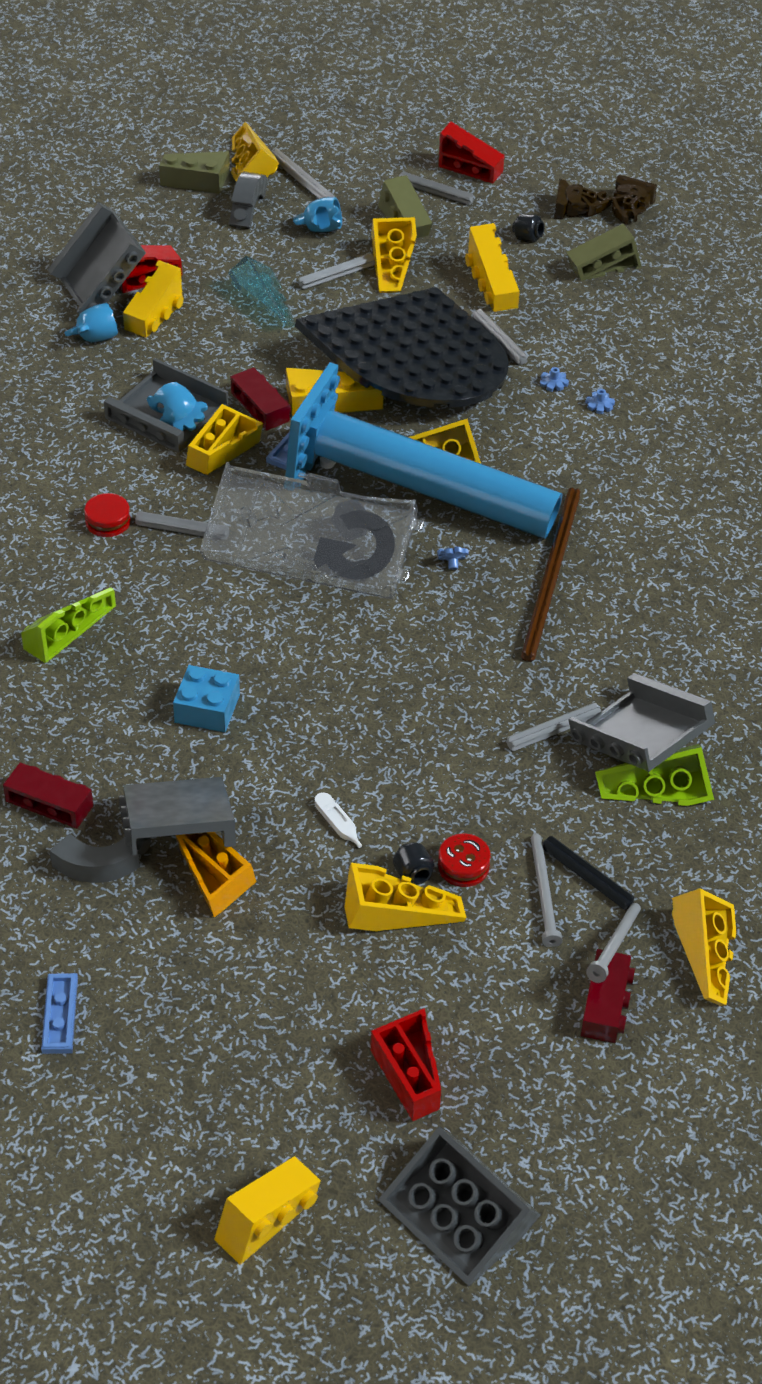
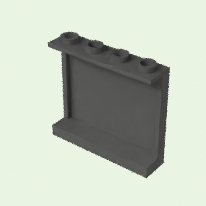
(97, 258)
(135, 413)
(645, 723)
(176, 809)

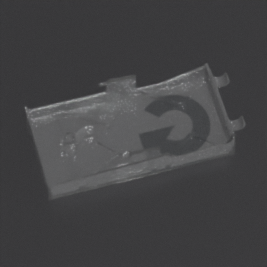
(310, 531)

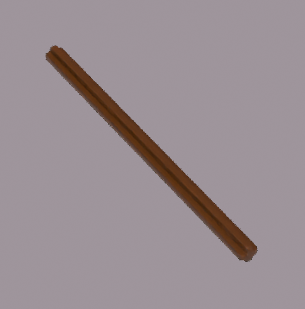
(550, 575)

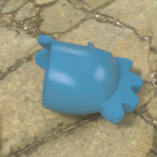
(321, 215)
(95, 324)
(179, 408)

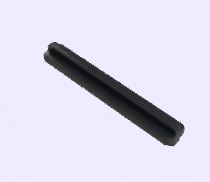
(588, 872)

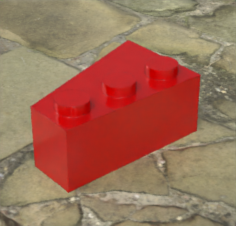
(468, 155)
(147, 267)
(408, 1063)

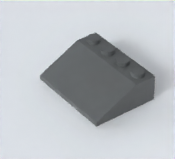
(458, 1206)

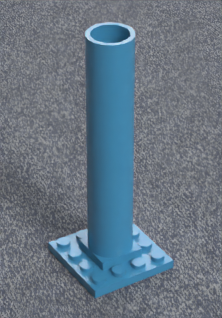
(413, 464)

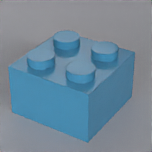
(206, 698)

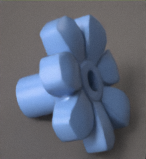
(554, 379)
(600, 401)
(452, 556)

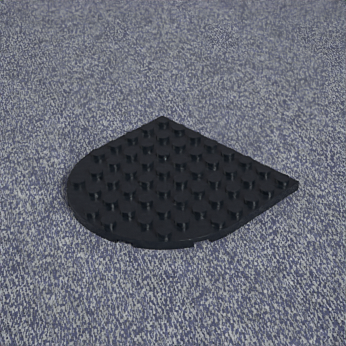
(412, 348)

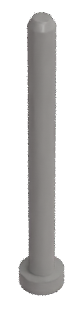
(551, 936)
(598, 970)

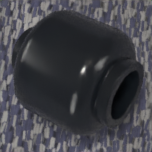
(528, 227)
(413, 862)

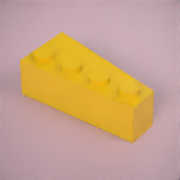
(491, 268)
(351, 394)

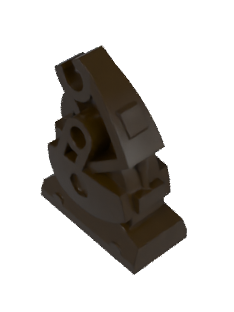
(632, 197)
(578, 200)

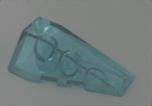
(262, 287)

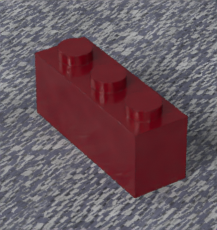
(260, 398)
(48, 795)
(606, 999)

